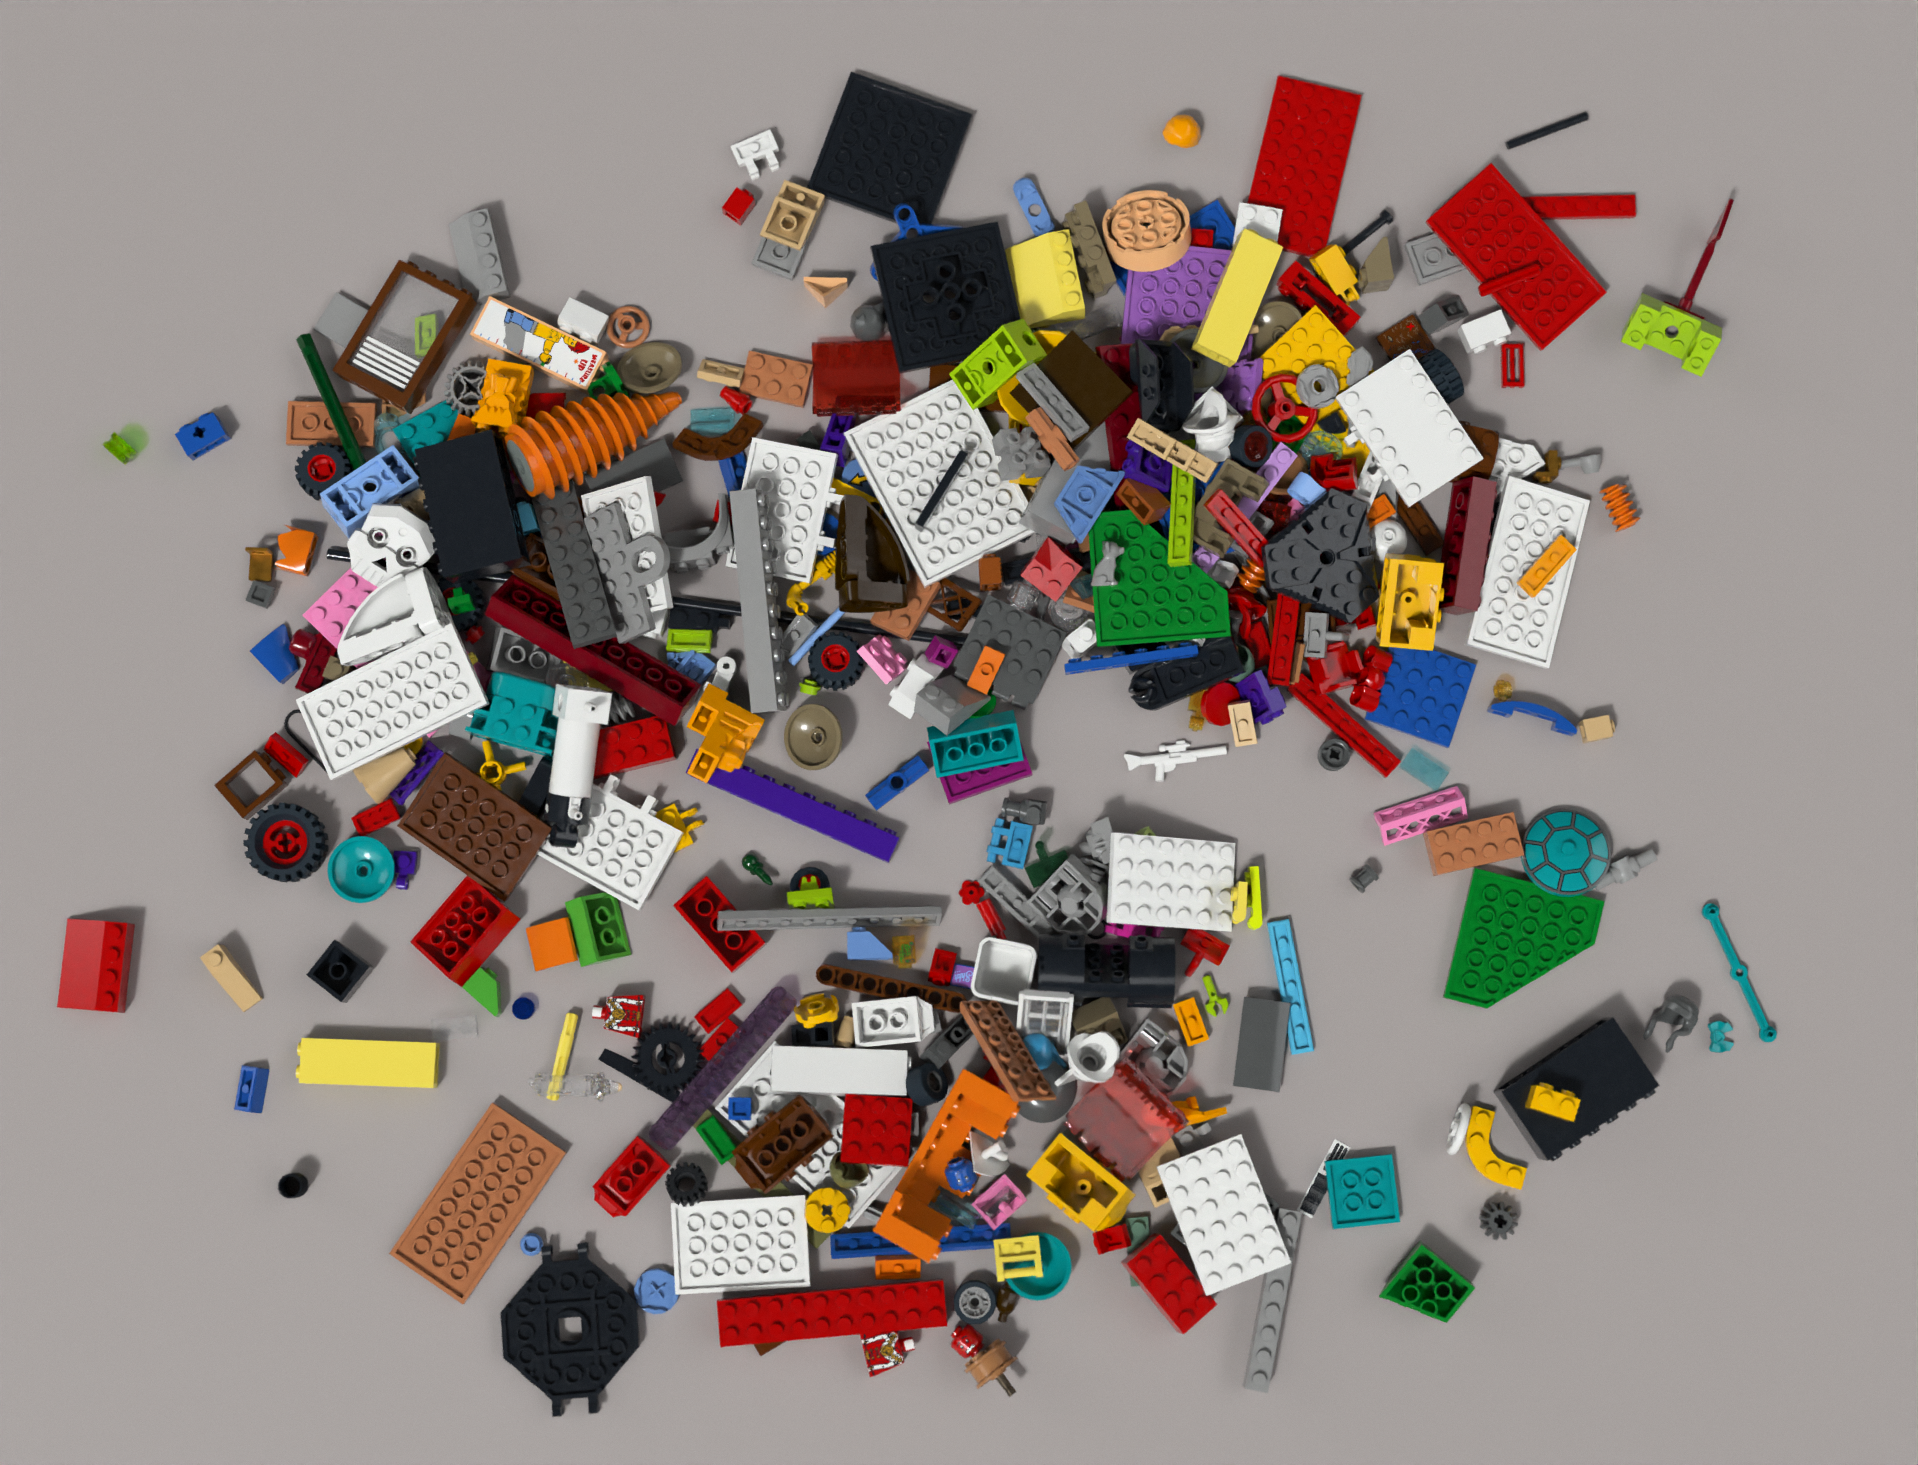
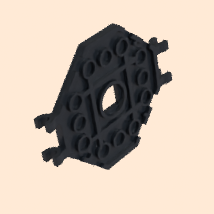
(533, 1333)

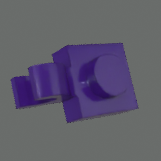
(405, 865)

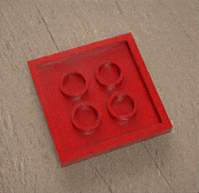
(876, 1130)

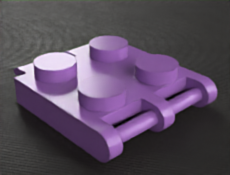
(1242, 383)

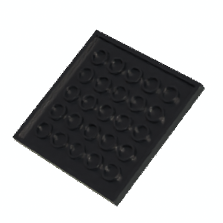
(889, 150)

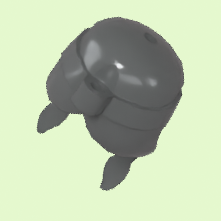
(1676, 1011)

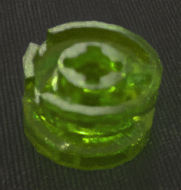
(119, 448)

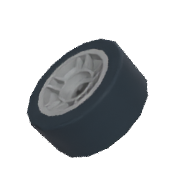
(967, 1311)

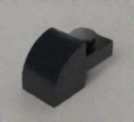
(819, 1035)

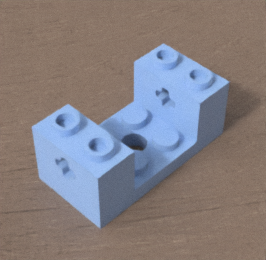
(350, 503)

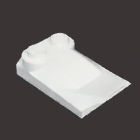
(892, 1021)

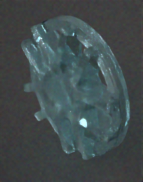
(1321, 447)

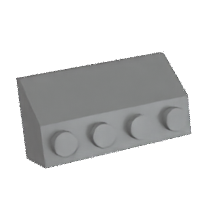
(479, 256)

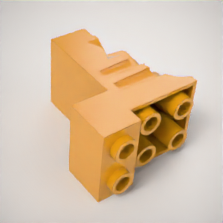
(504, 396)
(727, 733)

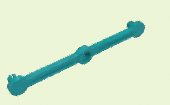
(1766, 1032)

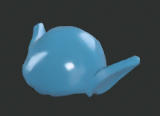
(1042, 1050)

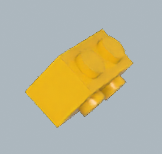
(1553, 1103)

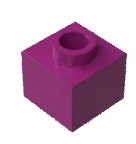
(941, 651)

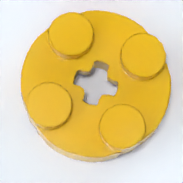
(816, 1010)
(813, 1210)

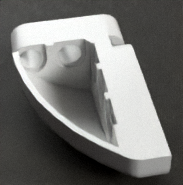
(394, 618)

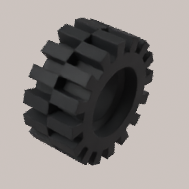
(683, 1172)

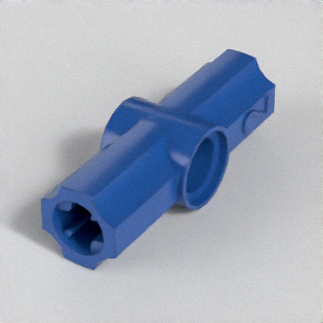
(908, 773)

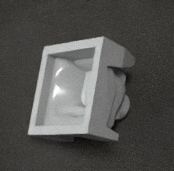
(1098, 841)

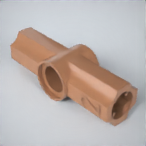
(1052, 439)

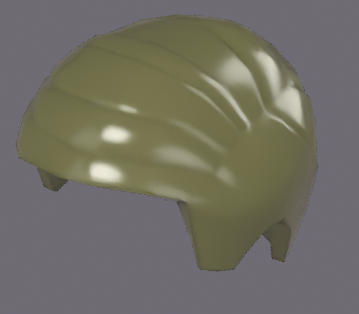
(847, 1174)

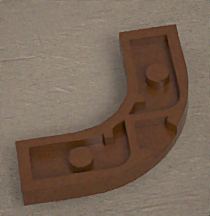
(719, 447)

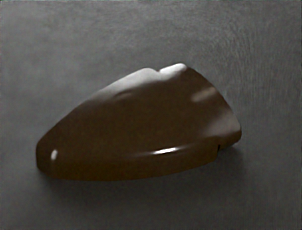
(868, 560)

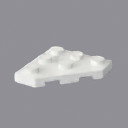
(1514, 461)

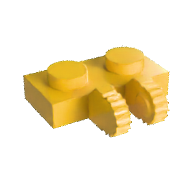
(672, 817)

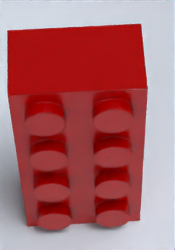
(633, 746)
(701, 910)
(1168, 1283)

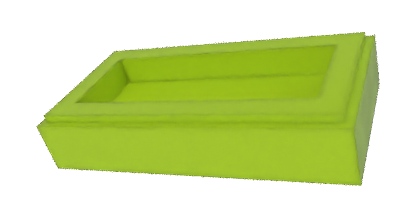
(689, 639)

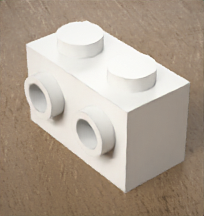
(582, 321)
(1484, 332)

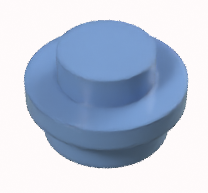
(531, 1244)

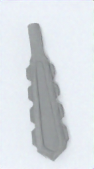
(1359, 365)

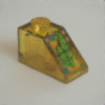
(904, 951)

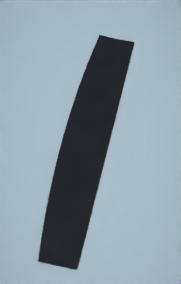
(625, 1067)

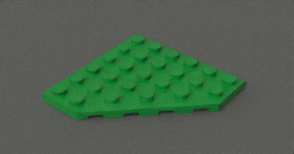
(1152, 597)
(1514, 936)

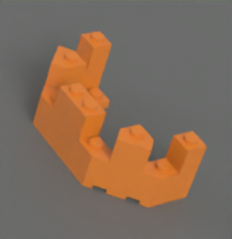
(907, 1216)

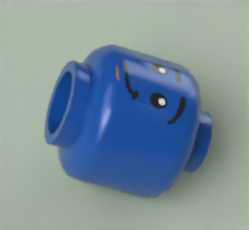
(960, 1174)

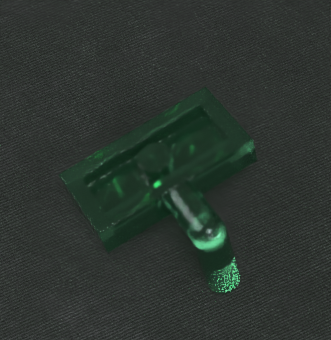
(1045, 868)

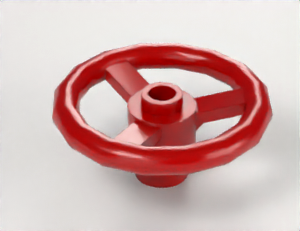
(1281, 409)

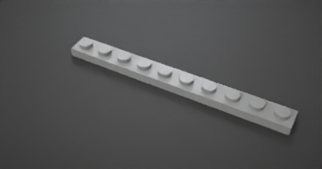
(828, 918)

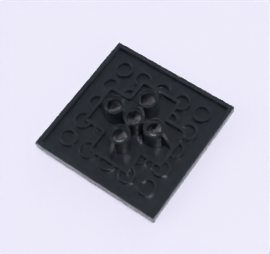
(924, 331)

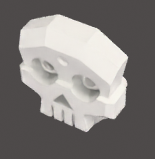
(401, 532)

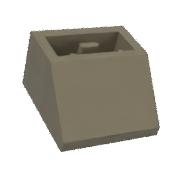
(1098, 1017)

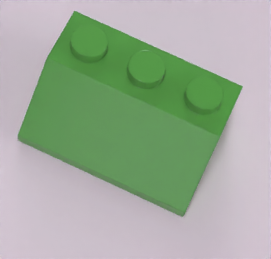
(597, 928)

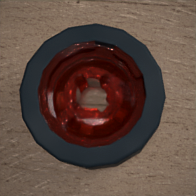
(1251, 446)

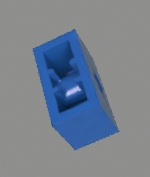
(214, 435)

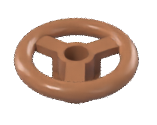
(624, 319)

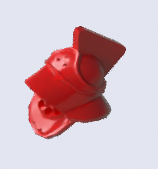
(1244, 601)

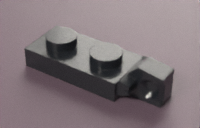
(696, 619)

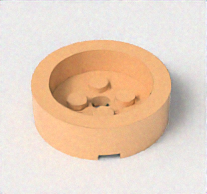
(1151, 247)

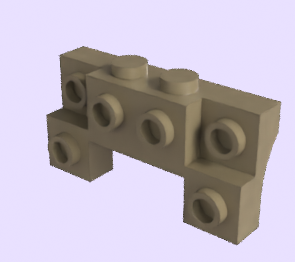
(1091, 249)
(1235, 483)

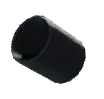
(303, 1185)

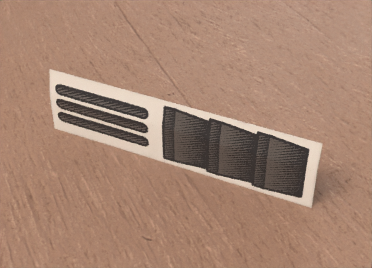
(1319, 1185)

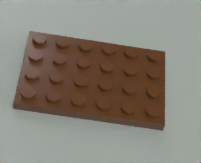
(475, 826)

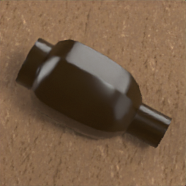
(1006, 1301)

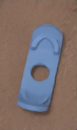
(1027, 196)

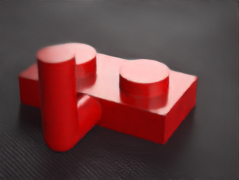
(1204, 946)

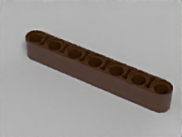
(881, 982)

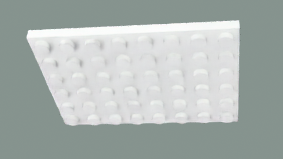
(907, 459)

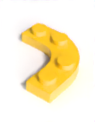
(1482, 1156)

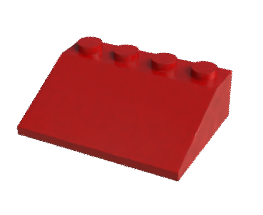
(465, 931)
(96, 965)

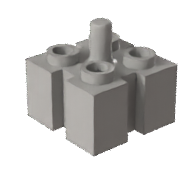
(1020, 454)

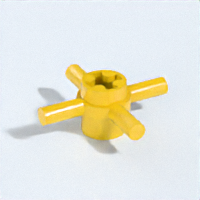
(502, 770)

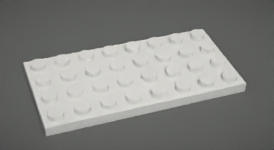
(1524, 527)
(392, 701)
(816, 1174)

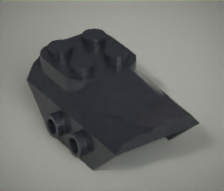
(1163, 383)

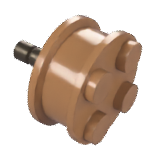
(991, 1365)

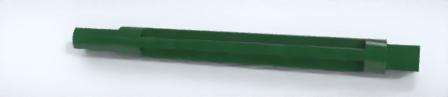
(331, 401)

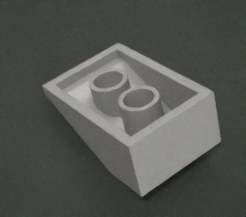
(519, 656)
(948, 703)

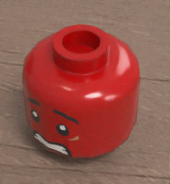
(966, 1341)

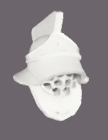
(1213, 427)
(1091, 1058)

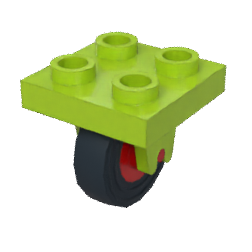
(810, 890)

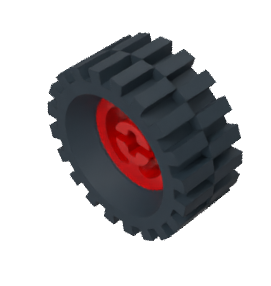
(263, 846)

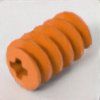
(1620, 506)
(1252, 577)

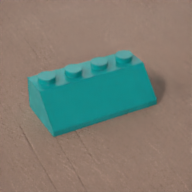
(976, 744)

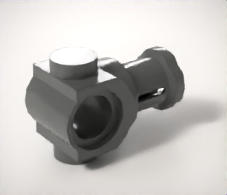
(1028, 810)

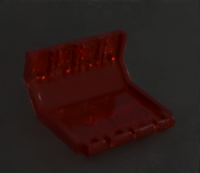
(855, 378)
(1125, 1120)

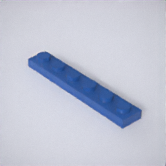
(1140, 656)

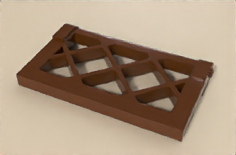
(969, 611)

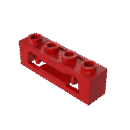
(1292, 283)

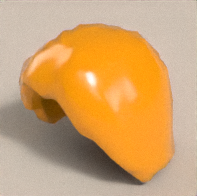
(1182, 131)

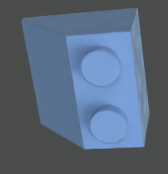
(865, 946)

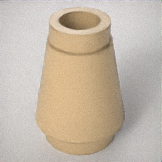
(845, 1034)

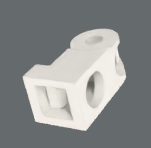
(725, 674)

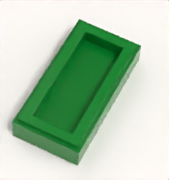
(716, 1139)

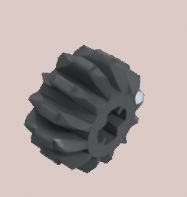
(1492, 1226)

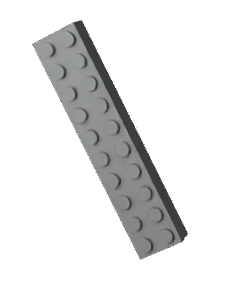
(758, 601)

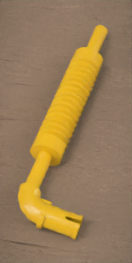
(823, 569)

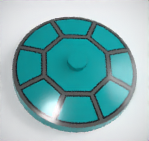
(1565, 853)

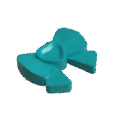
(1717, 1037)

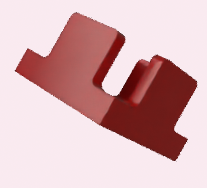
(1336, 670)

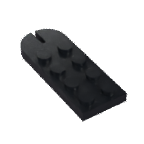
(1181, 678)

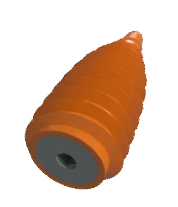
(580, 437)

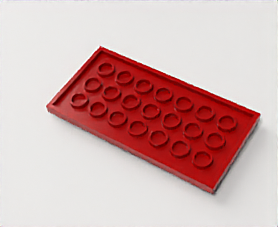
(1304, 160)
(1499, 234)

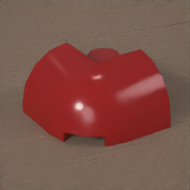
(1334, 473)

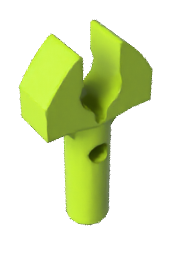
(1213, 997)

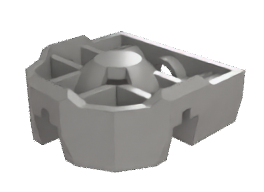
(1047, 900)
(1153, 1057)

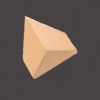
(825, 288)

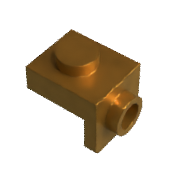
(1552, 465)

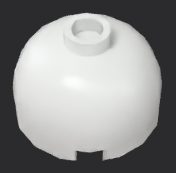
(1389, 538)

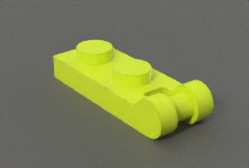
(1254, 897)

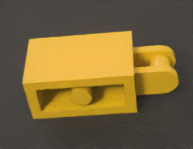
(1336, 272)

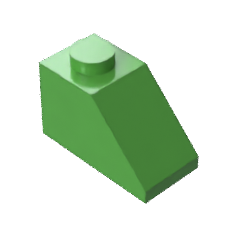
(485, 989)

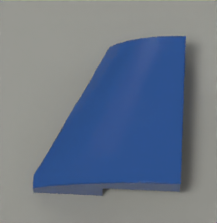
(275, 654)

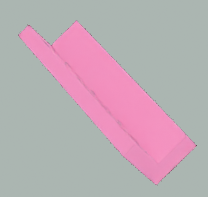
(1421, 811)

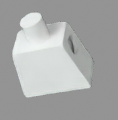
(1081, 639)

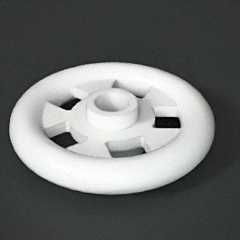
(1458, 1129)

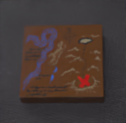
(1405, 336)

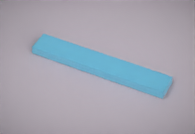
(1290, 985)

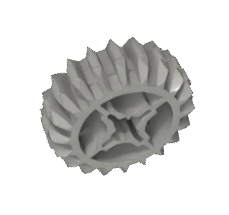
(466, 394)

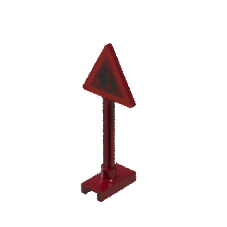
(1686, 302)

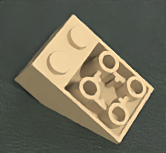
(1150, 1176)

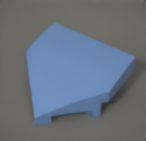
(692, 665)

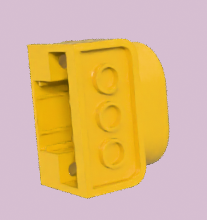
(1409, 601)
(1080, 1185)

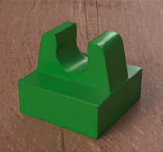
(460, 602)

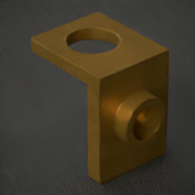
(260, 564)

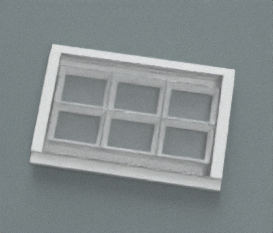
(1046, 1014)

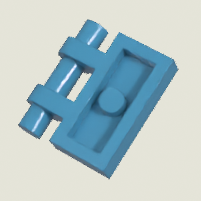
(1016, 845)

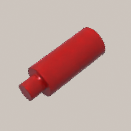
(992, 918)

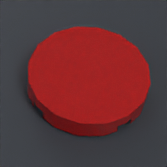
(1215, 703)

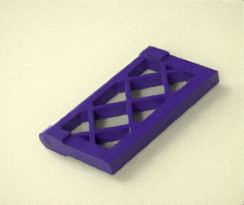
(429, 754)

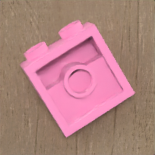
(883, 658)

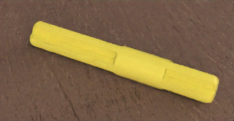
(564, 1047)

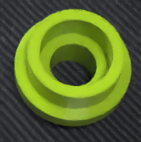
(809, 687)

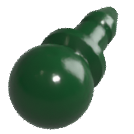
(751, 863)

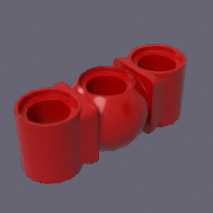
(1371, 679)

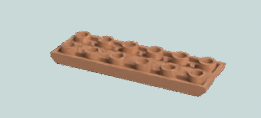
(1006, 1051)

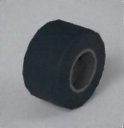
(926, 1084)

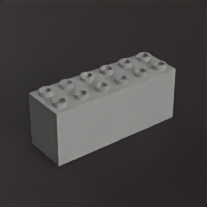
(1041, 512)

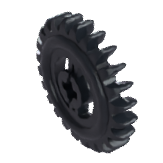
(664, 1036)

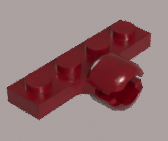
(316, 652)

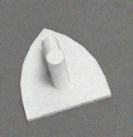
(986, 1156)

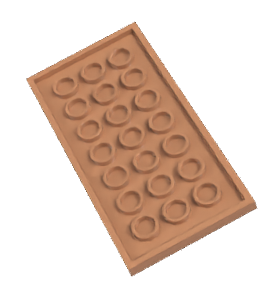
(478, 1203)

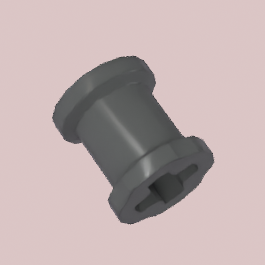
(1364, 878)

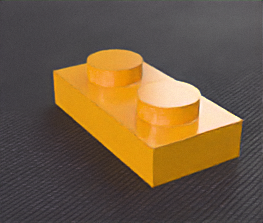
(1190, 1022)

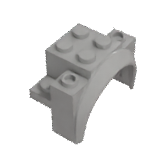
(697, 546)

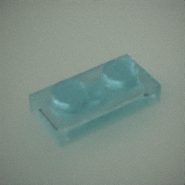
(1423, 769)

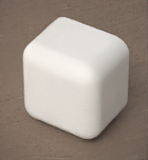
(1002, 970)

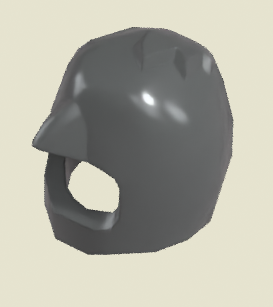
(869, 322)

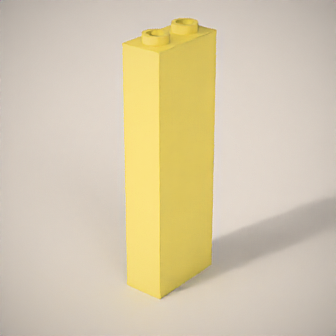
(1237, 297)
(368, 1062)

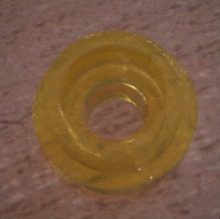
(1502, 690)

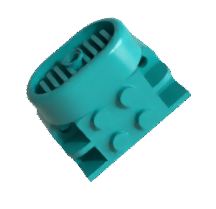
(517, 714)

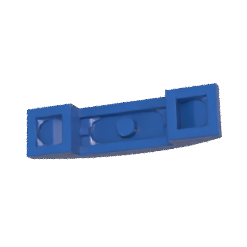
(1559, 723)

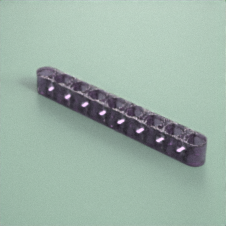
(722, 1068)

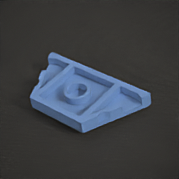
(1086, 497)

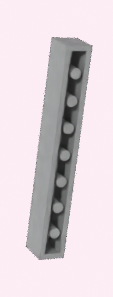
(1271, 1308)

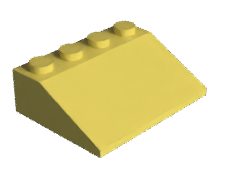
(1046, 280)

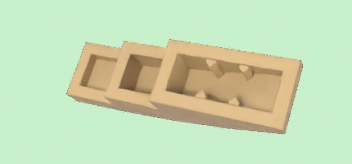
(1172, 450)

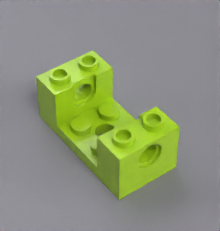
(1693, 342)
(1008, 351)

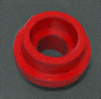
(474, 634)

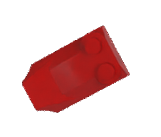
(630, 1178)

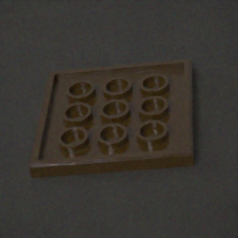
(1082, 381)

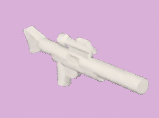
(1176, 755)

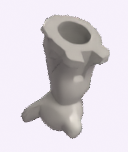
(1104, 571)

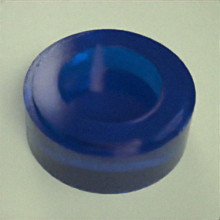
(523, 1008)

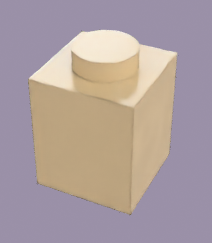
(1596, 729)

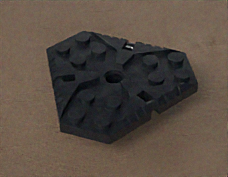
(1343, 580)

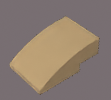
(793, 215)

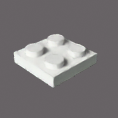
(1258, 218)

